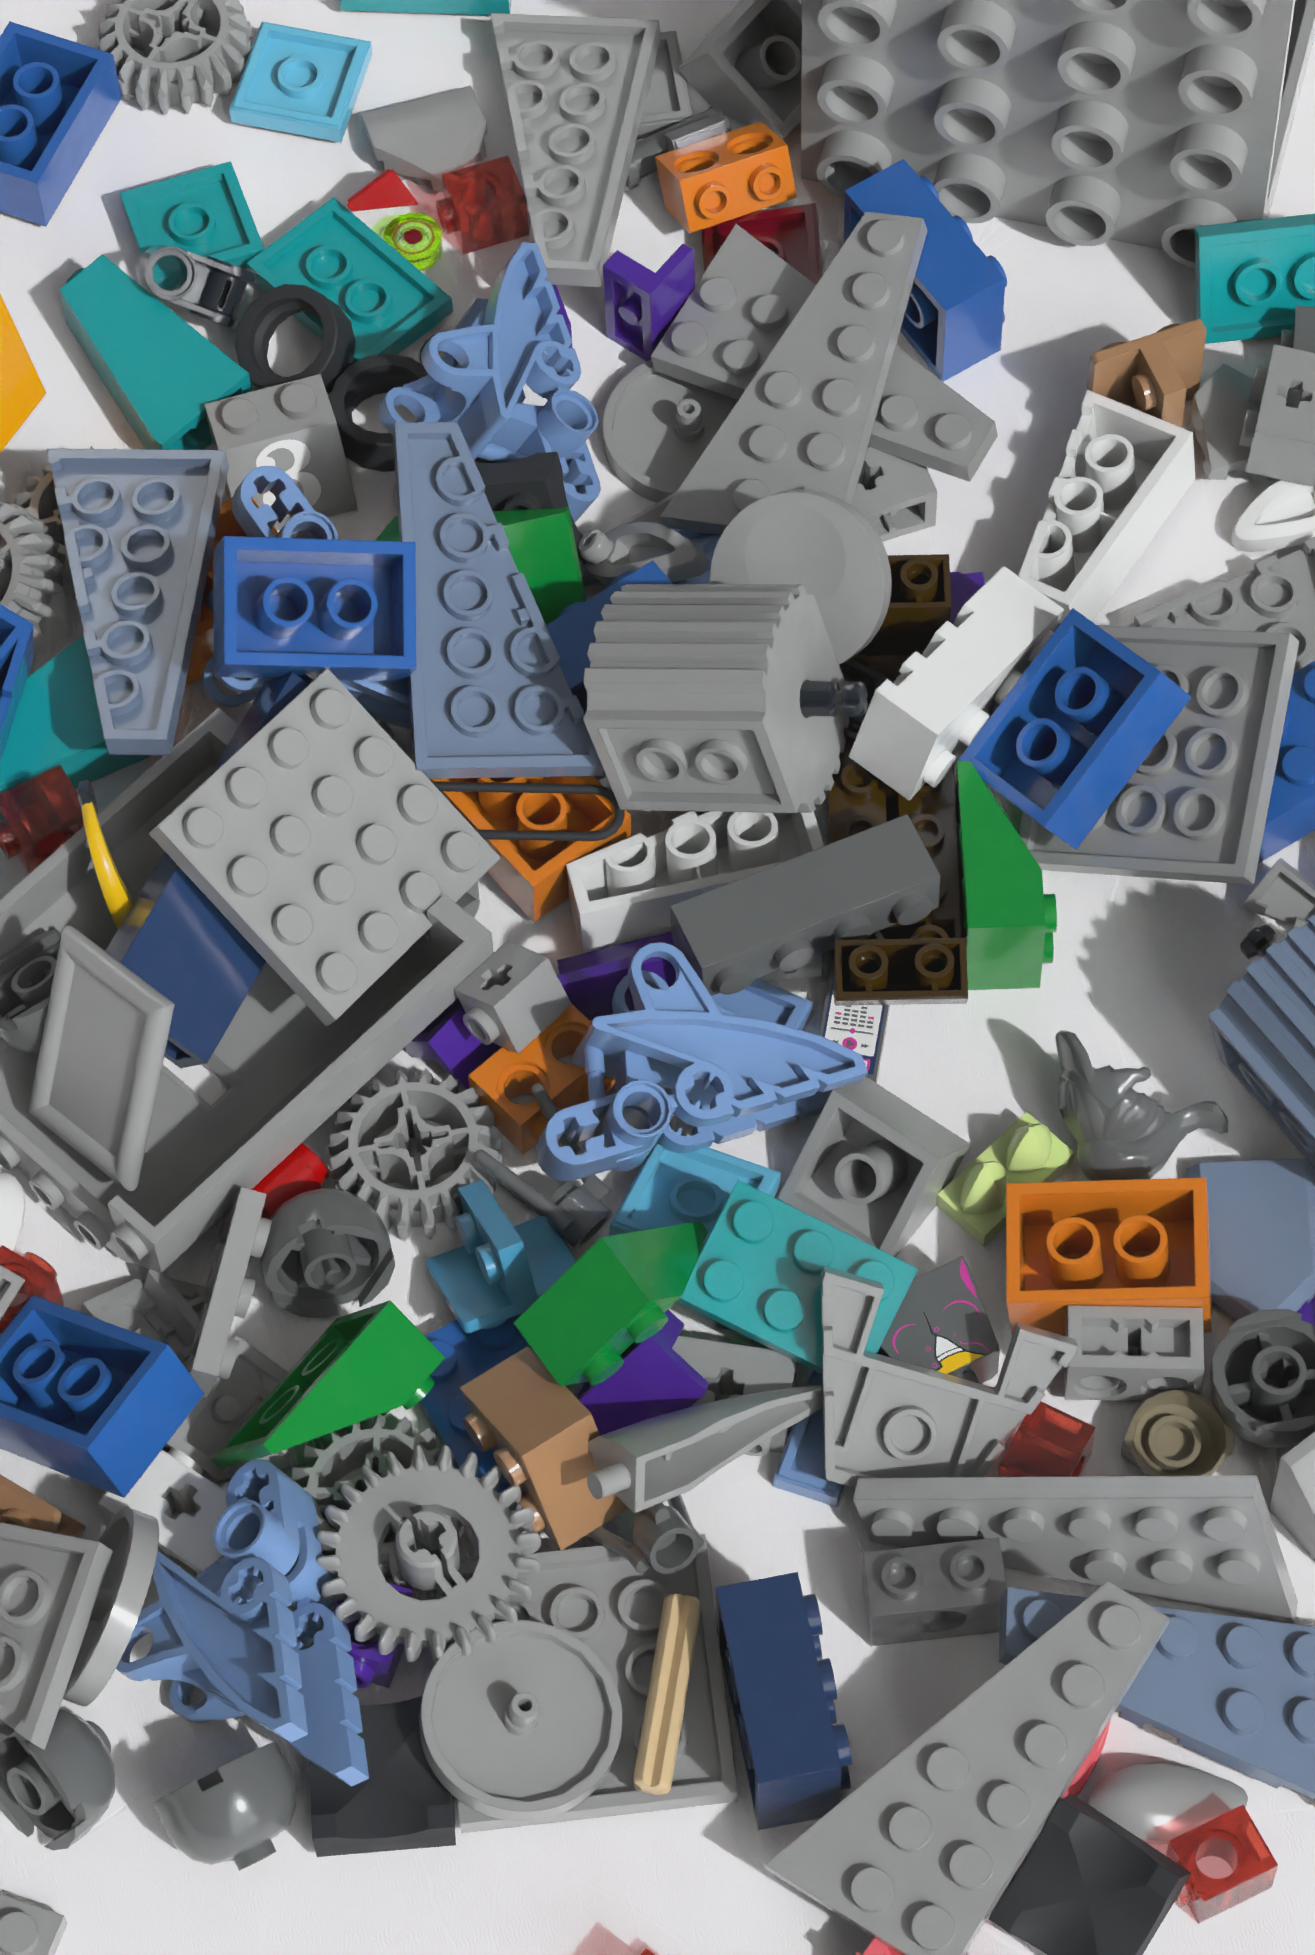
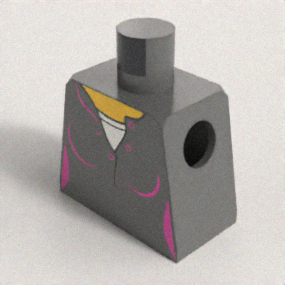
(944, 1326)

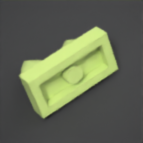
(1020, 1155)

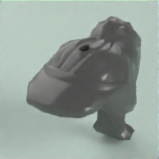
(1117, 1128)

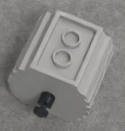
(717, 698)

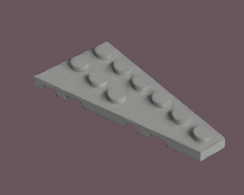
(44, 1611)

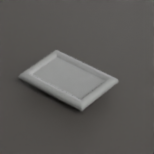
(100, 1058)

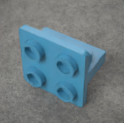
(499, 1265)

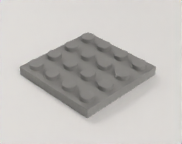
(1208, 782)
(324, 846)
(619, 1618)

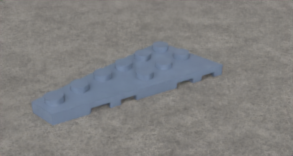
(139, 567)
(486, 667)
(1213, 1681)

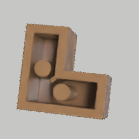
(539, 1444)

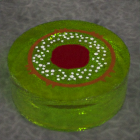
(416, 239)

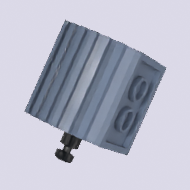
(1269, 1030)

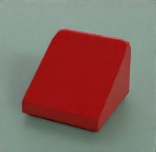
(382, 193)

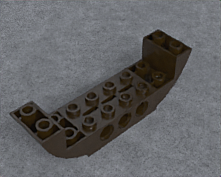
(929, 957)

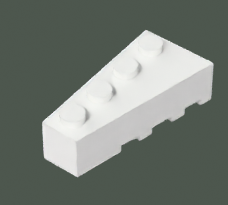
(1107, 503)
(954, 684)
(629, 886)

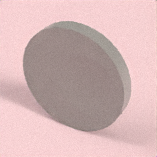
(659, 429)
(814, 543)
(119, 1603)
(521, 1721)

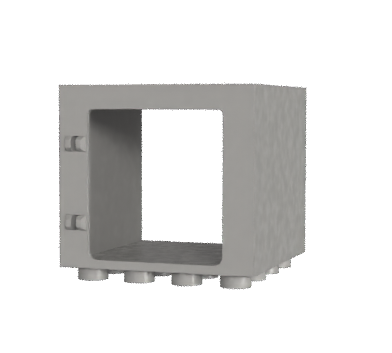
(1061, 109)

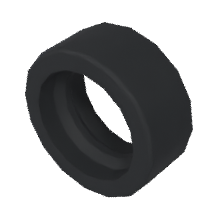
(275, 307)
(359, 382)

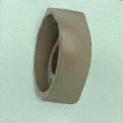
(1177, 1436)

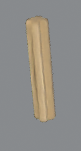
(667, 1694)

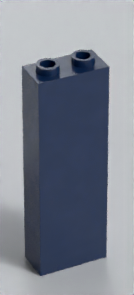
(183, 940)

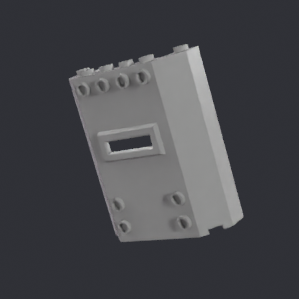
(275, 1055)

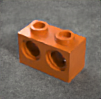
(726, 177)
(514, 1074)

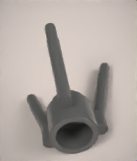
(570, 1210)
(660, 1537)

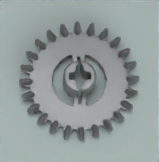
(409, 1506)

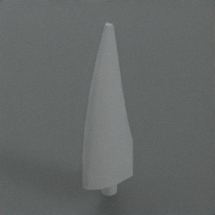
(685, 1447)

